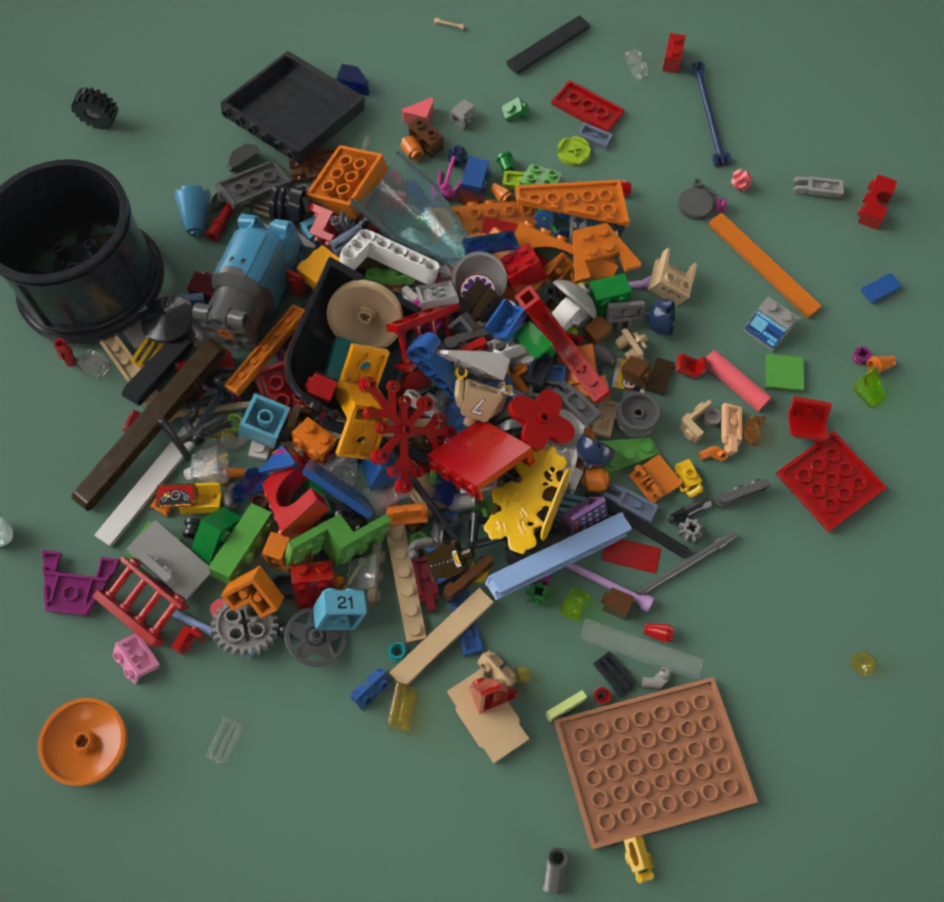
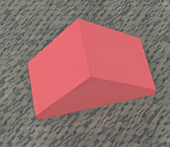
(424, 109)

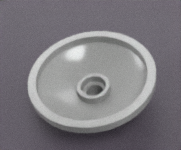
(480, 263)
(578, 295)

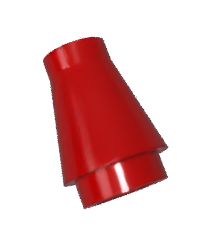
(660, 632)

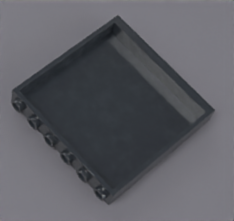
(292, 106)

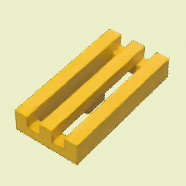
(140, 363)

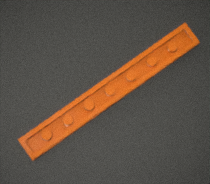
(765, 265)

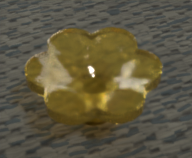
(863, 663)

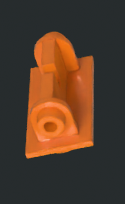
(407, 514)

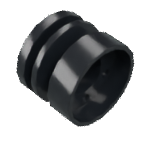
(286, 204)

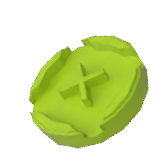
(573, 151)

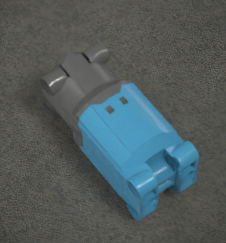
(249, 281)

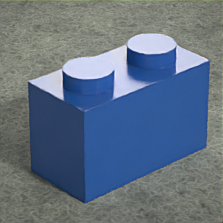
(475, 175)

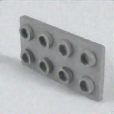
(169, 560)

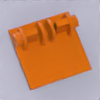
(655, 478)

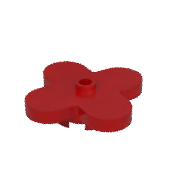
(541, 420)

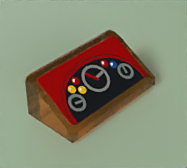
(176, 495)

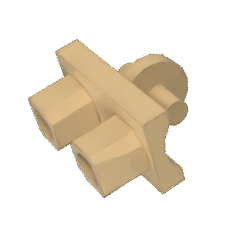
(627, 340)

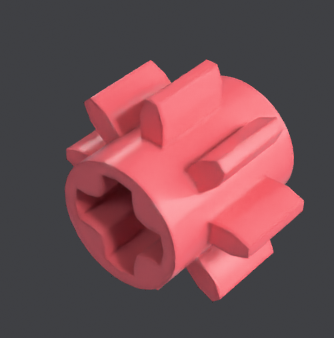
(741, 180)

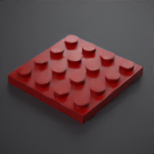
(831, 481)

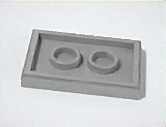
(437, 294)

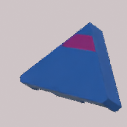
(279, 462)

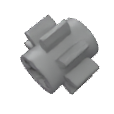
(693, 526)

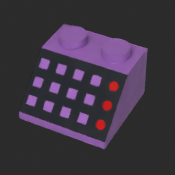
(584, 515)

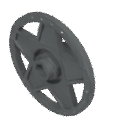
(312, 640)

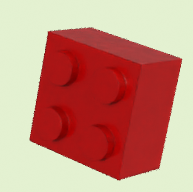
(523, 268)

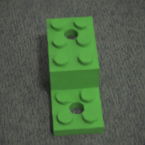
(336, 540)

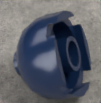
(662, 317)
(593, 452)

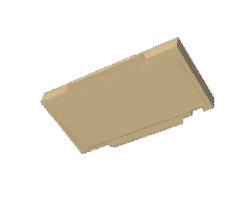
(493, 729)

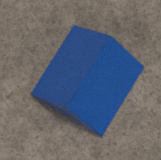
(377, 474)

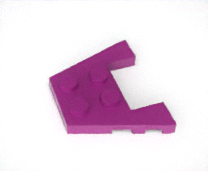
(71, 592)

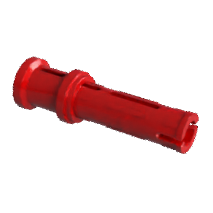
(219, 224)

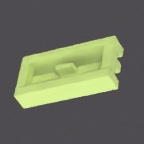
(566, 706)

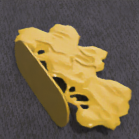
(524, 500)

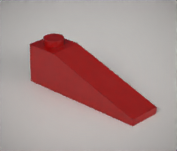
(491, 693)

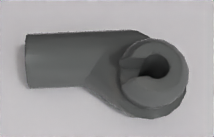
(228, 500)

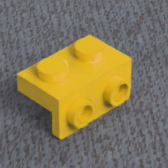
(208, 499)

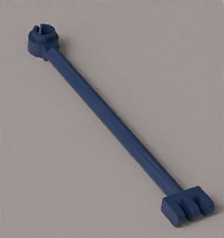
(721, 156)

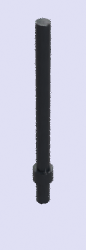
(443, 521)

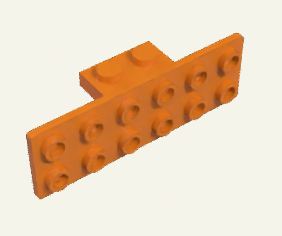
(473, 214)

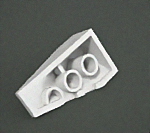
(479, 363)

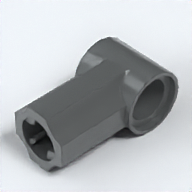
(555, 873)

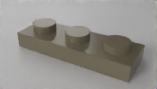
(374, 594)

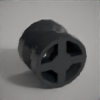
(191, 527)

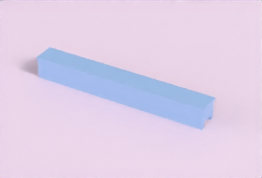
(557, 556)

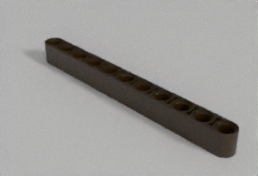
(146, 426)

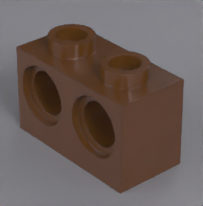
(427, 136)

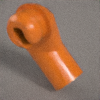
(714, 452)

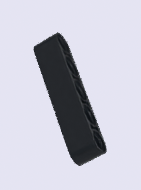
(156, 370)

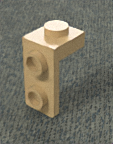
(689, 428)

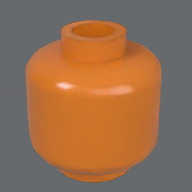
(595, 479)

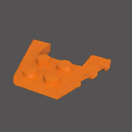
(597, 244)

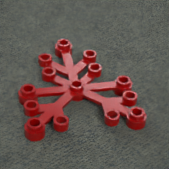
(403, 463)

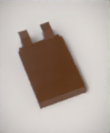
(312, 165)

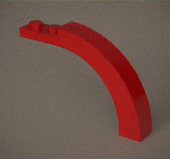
(563, 344)

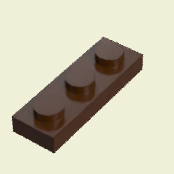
(468, 577)

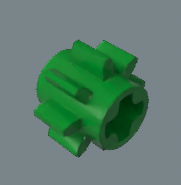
(538, 588)

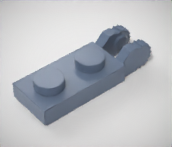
(632, 503)

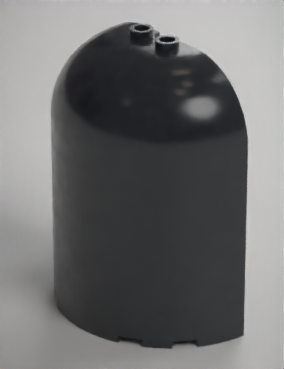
(314, 337)

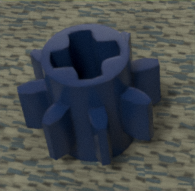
(459, 154)

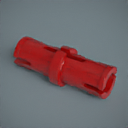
(65, 352)

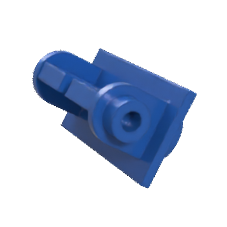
(378, 682)

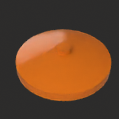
(82, 742)

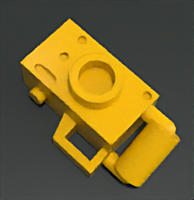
(689, 478)
(639, 859)

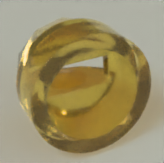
(522, 674)

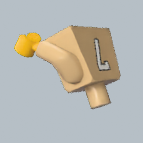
(477, 399)

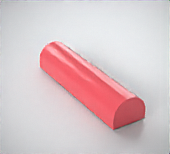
(737, 381)

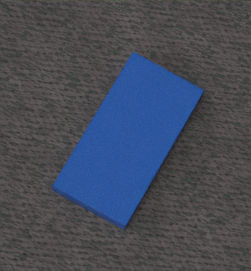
(338, 488)

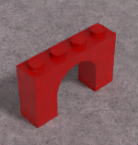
(302, 514)

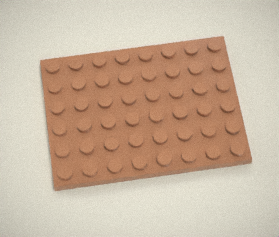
(653, 762)

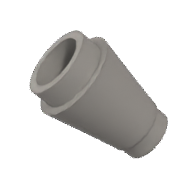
(463, 502)

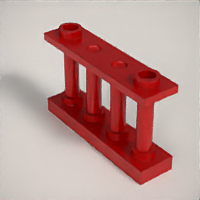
(415, 322)
(123, 612)

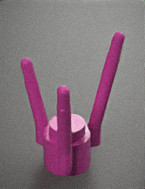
(445, 187)

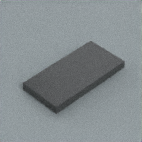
(253, 184)

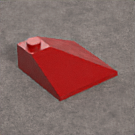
(274, 386)

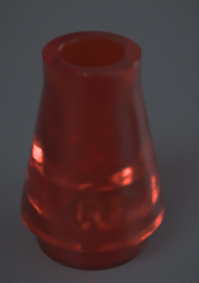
(466, 195)

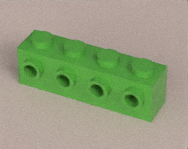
(242, 544)

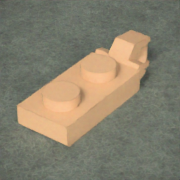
(731, 427)

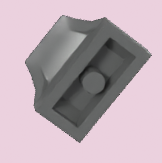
(241, 155)

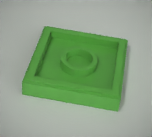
(784, 373)

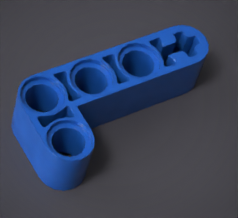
(436, 368)

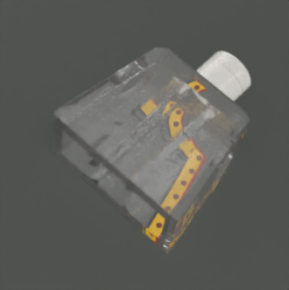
(209, 465)

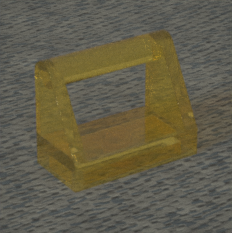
(402, 708)

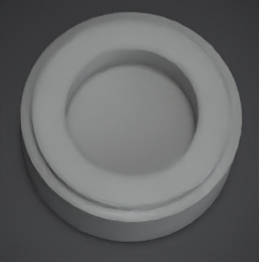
(712, 417)

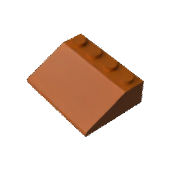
(347, 176)

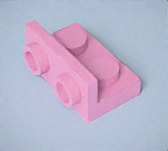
(135, 657)

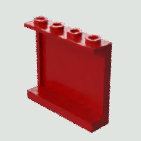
(479, 457)

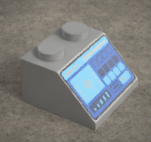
(770, 324)

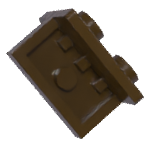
(480, 302)

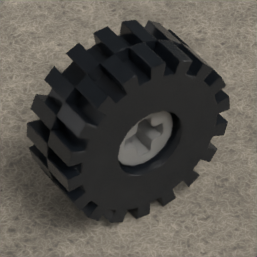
(94, 108)

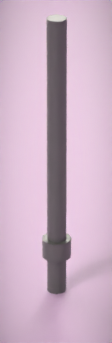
(718, 545)

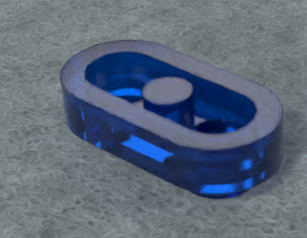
(247, 484)

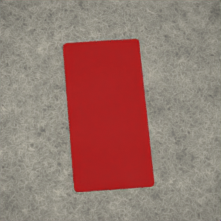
(633, 555)

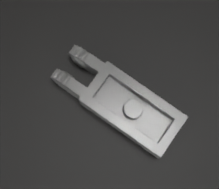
(818, 186)

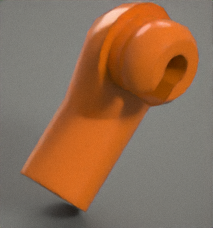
(234, 472)

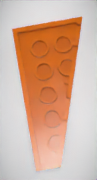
(586, 199)

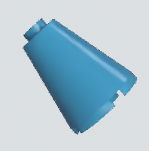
(193, 207)

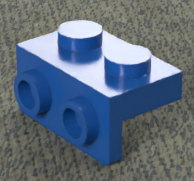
(505, 321)

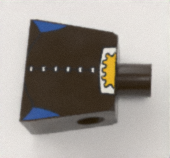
(447, 559)

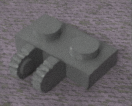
(625, 312)

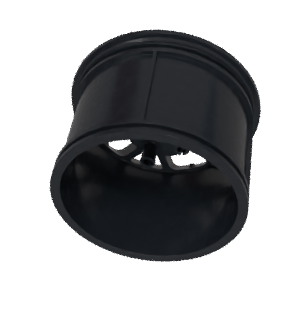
(92, 287)

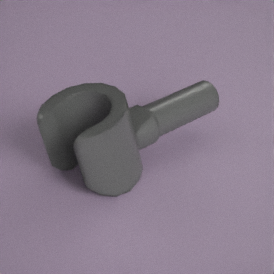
(699, 184)

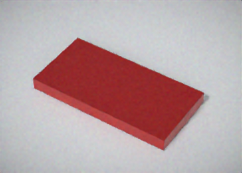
(587, 106)

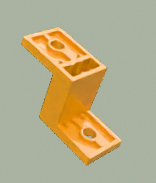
(354, 401)

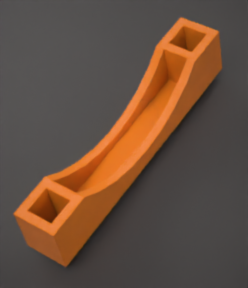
(527, 233)

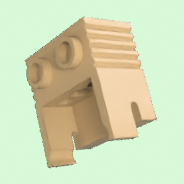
(670, 281)

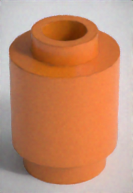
(412, 148)

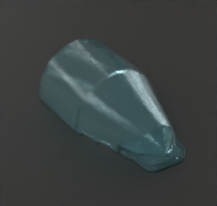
(414, 213)

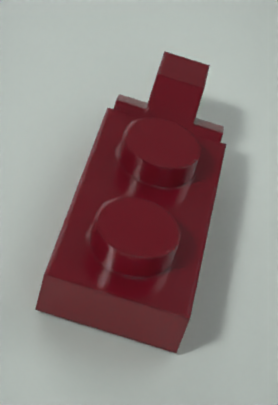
(425, 583)

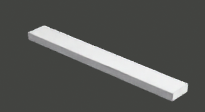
(142, 492)

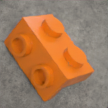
(313, 439)

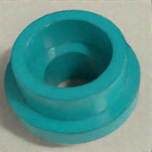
(394, 646)

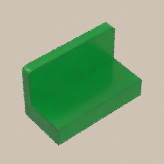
(534, 341)

